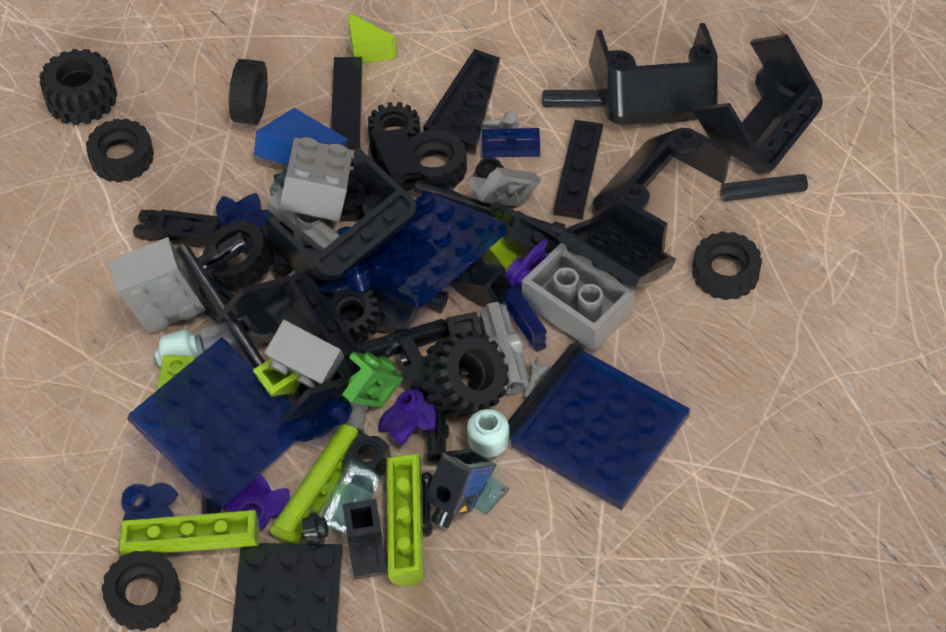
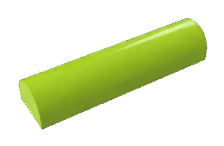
(315, 487)
(405, 520)
(190, 533)

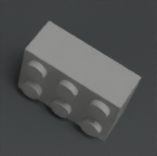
(316, 179)
(157, 285)
(578, 297)

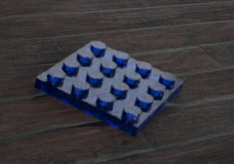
(433, 249)
(218, 423)
(600, 429)

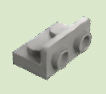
(505, 186)

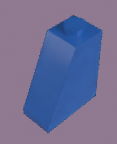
(276, 138)

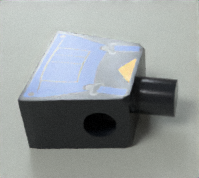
(458, 484)

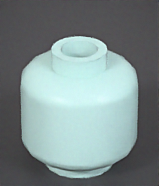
(179, 343)
(488, 432)

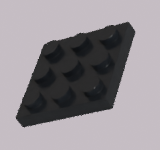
(616, 250)
(288, 588)

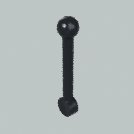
(427, 527)

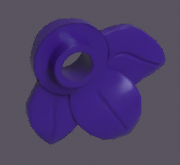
(521, 268)
(406, 414)
(261, 498)

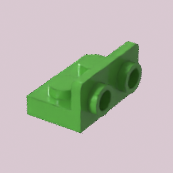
(374, 380)

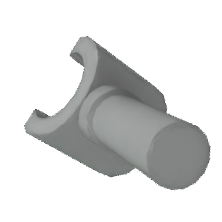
(507, 121)
(536, 374)

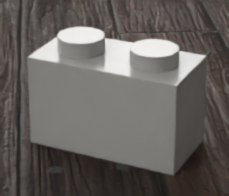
(303, 355)

